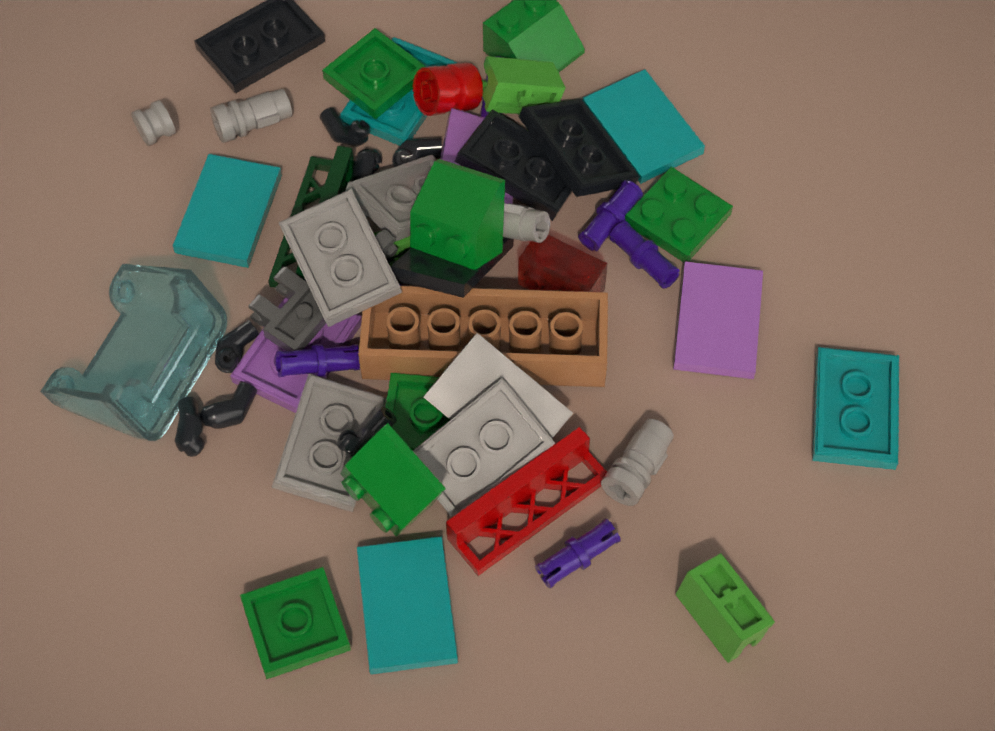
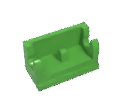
(520, 84)
(724, 607)

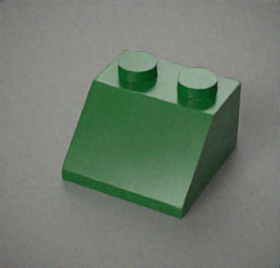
(532, 32)
(459, 215)
(391, 481)

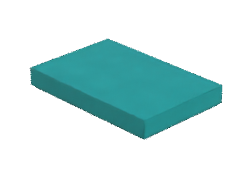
(404, 117)
(644, 125)
(227, 210)
(856, 408)
(406, 605)

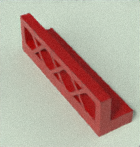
(515, 491)

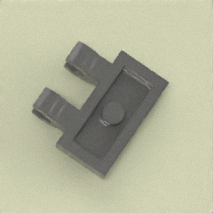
(296, 321)

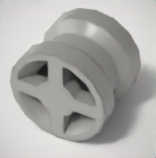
(153, 123)

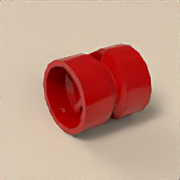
(447, 87)

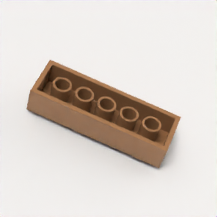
(547, 334)

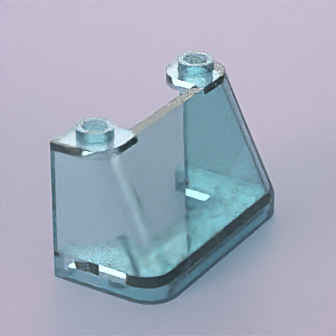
(149, 355)

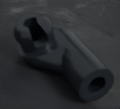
(353, 134)
(415, 149)
(365, 163)
(231, 346)
(231, 411)
(189, 427)
(352, 442)

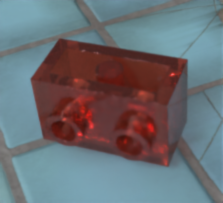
(560, 267)

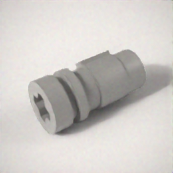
(250, 114)
(525, 223)
(640, 460)

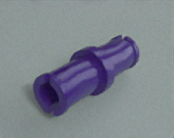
(610, 214)
(644, 254)
(317, 360)
(577, 553)

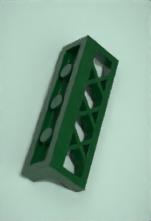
(339, 176)

